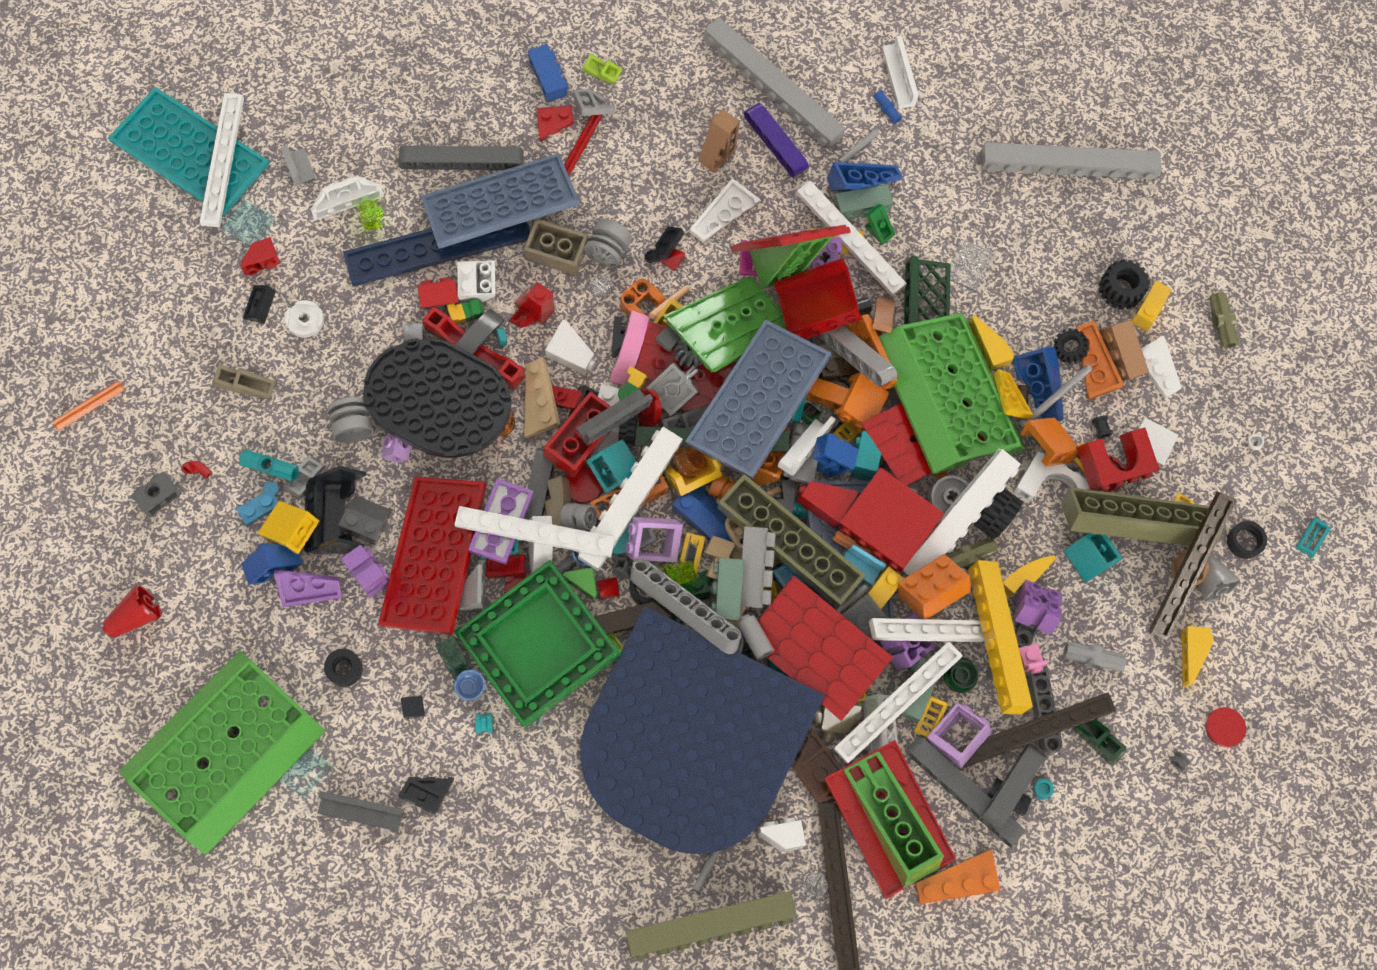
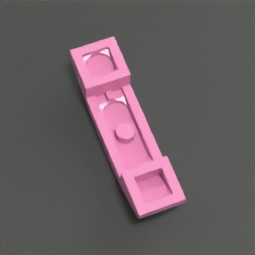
(630, 347)

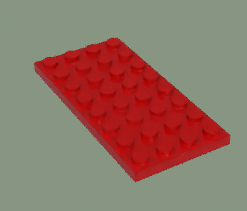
(431, 557)

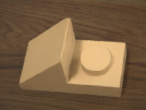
(722, 549)

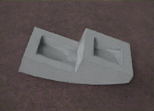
(307, 469)

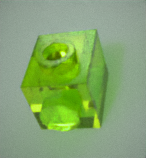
(370, 214)
(681, 571)

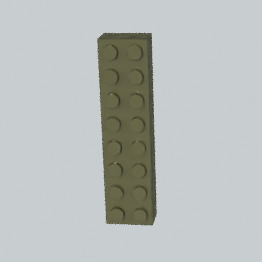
(1132, 516)
(794, 542)
(711, 924)

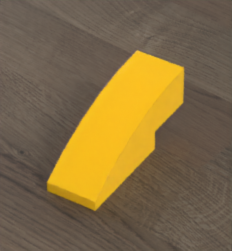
(1029, 572)

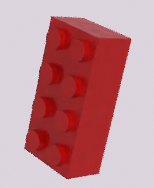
(566, 446)

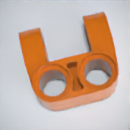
(638, 297)

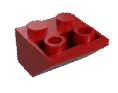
(438, 293)

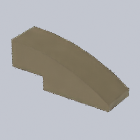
(243, 382)
(560, 495)

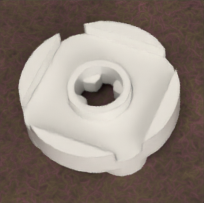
(297, 312)

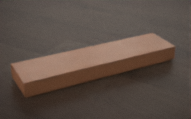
(883, 314)

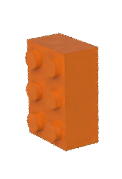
(934, 587)

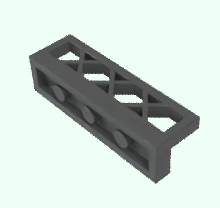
(613, 416)
(360, 811)

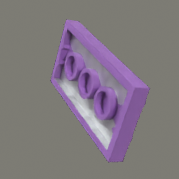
(505, 500)

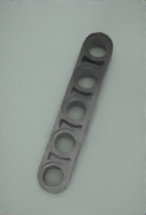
(540, 474)
(1013, 786)

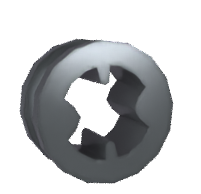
(1179, 760)

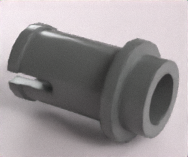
(566, 564)

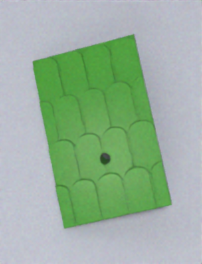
(724, 322)

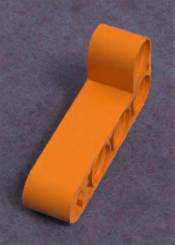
(827, 394)

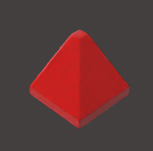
(674, 259)
(522, 318)
(608, 588)

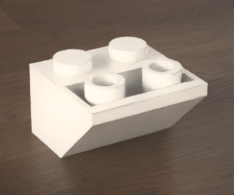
(476, 280)
(783, 836)

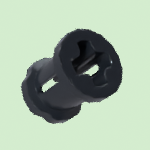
(1102, 427)

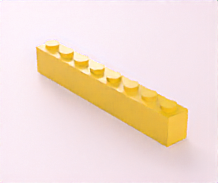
(1000, 638)

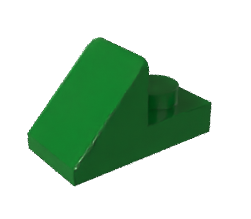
(879, 224)

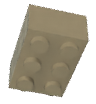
(555, 247)

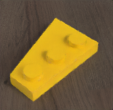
(1010, 396)

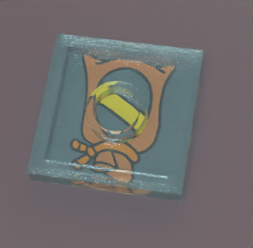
(249, 223)
(307, 762)

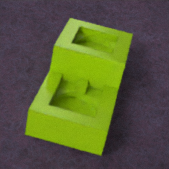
(603, 70)

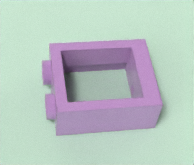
(671, 544)
(948, 721)

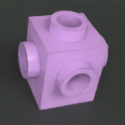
(395, 449)

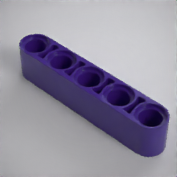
(776, 140)

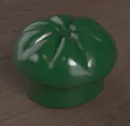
(961, 676)

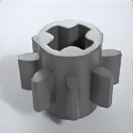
(622, 567)

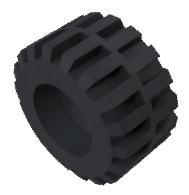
(1116, 294)
(999, 514)

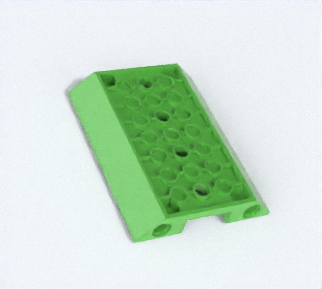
(935, 396)
(238, 768)

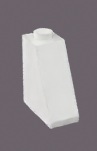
(570, 350)

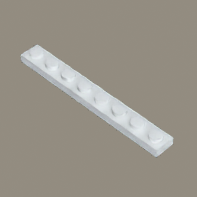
(221, 160)
(853, 241)
(534, 531)
(926, 630)
(897, 702)

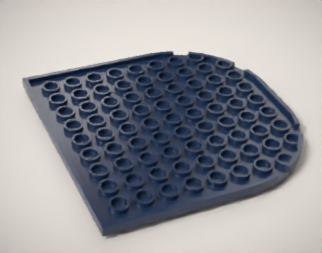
(691, 738)

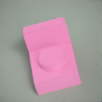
(1032, 658)

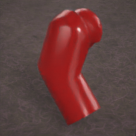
(196, 467)

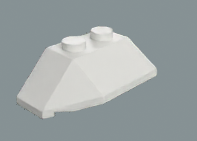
(344, 195)

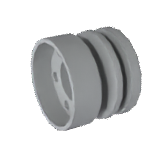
(608, 242)
(350, 420)

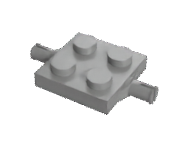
(674, 388)

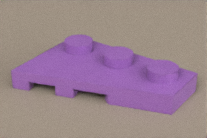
(305, 588)

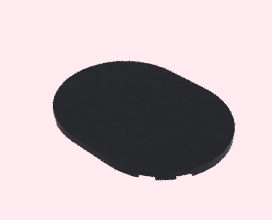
(437, 397)

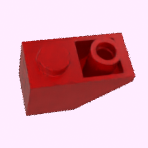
(259, 257)

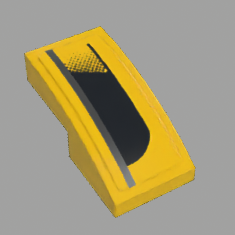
(693, 549)

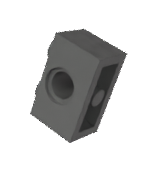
(152, 505)

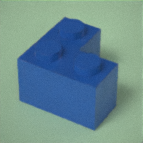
(834, 455)
(266, 559)

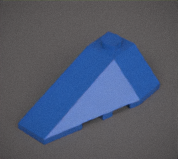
(858, 176)
(1042, 374)
(701, 513)

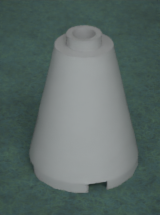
(1217, 581)

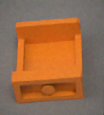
(861, 402)
(1053, 439)

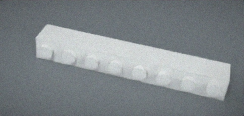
(634, 491)
(965, 509)

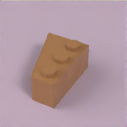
(720, 140)
(1125, 349)

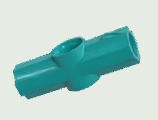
(278, 467)

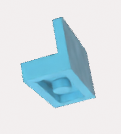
(864, 562)

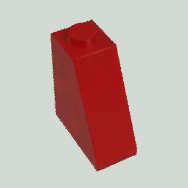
(538, 301)
(826, 501)

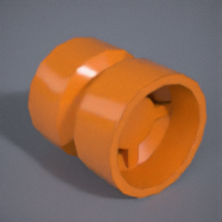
(721, 486)

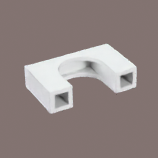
(1038, 473)

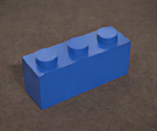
(548, 72)

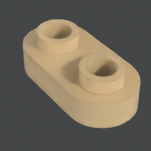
(736, 535)

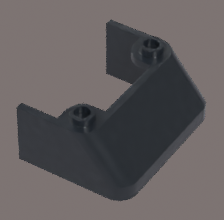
(326, 502)

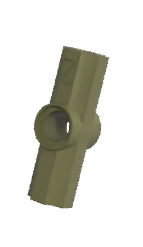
(1224, 320)
(971, 553)

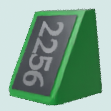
(810, 413)

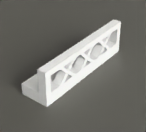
(900, 73)
(804, 446)
(869, 705)

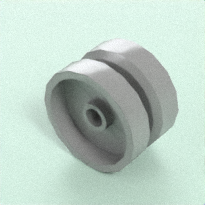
(943, 487)

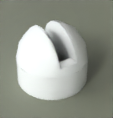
(1260, 443)

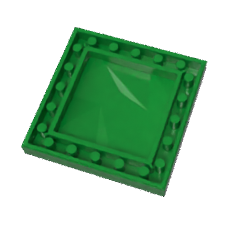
(537, 644)

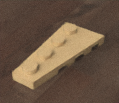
(540, 403)

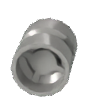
(578, 516)

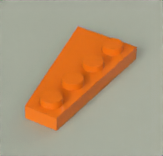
(1104, 374)
(965, 879)

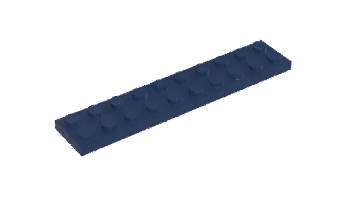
(421, 251)

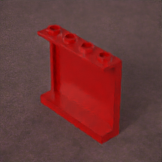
(818, 300)
(890, 520)

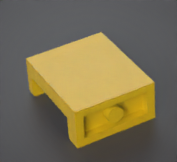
(685, 485)
(288, 526)

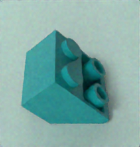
(867, 458)
(612, 465)
(1092, 555)

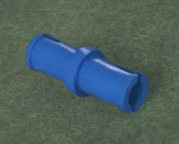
(887, 106)

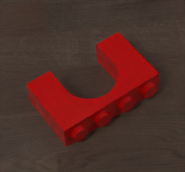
(1102, 473)

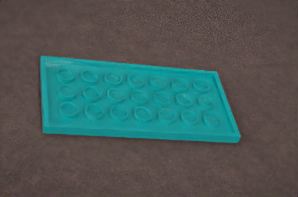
(181, 147)

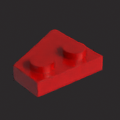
(553, 120)

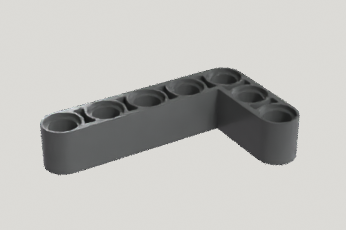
(1044, 695)

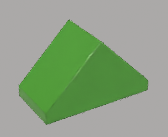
(583, 581)

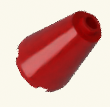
(131, 613)

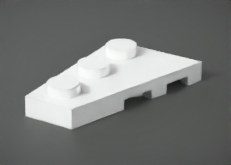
(1161, 367)

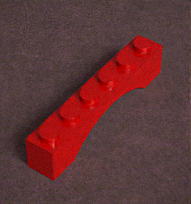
(447, 330)

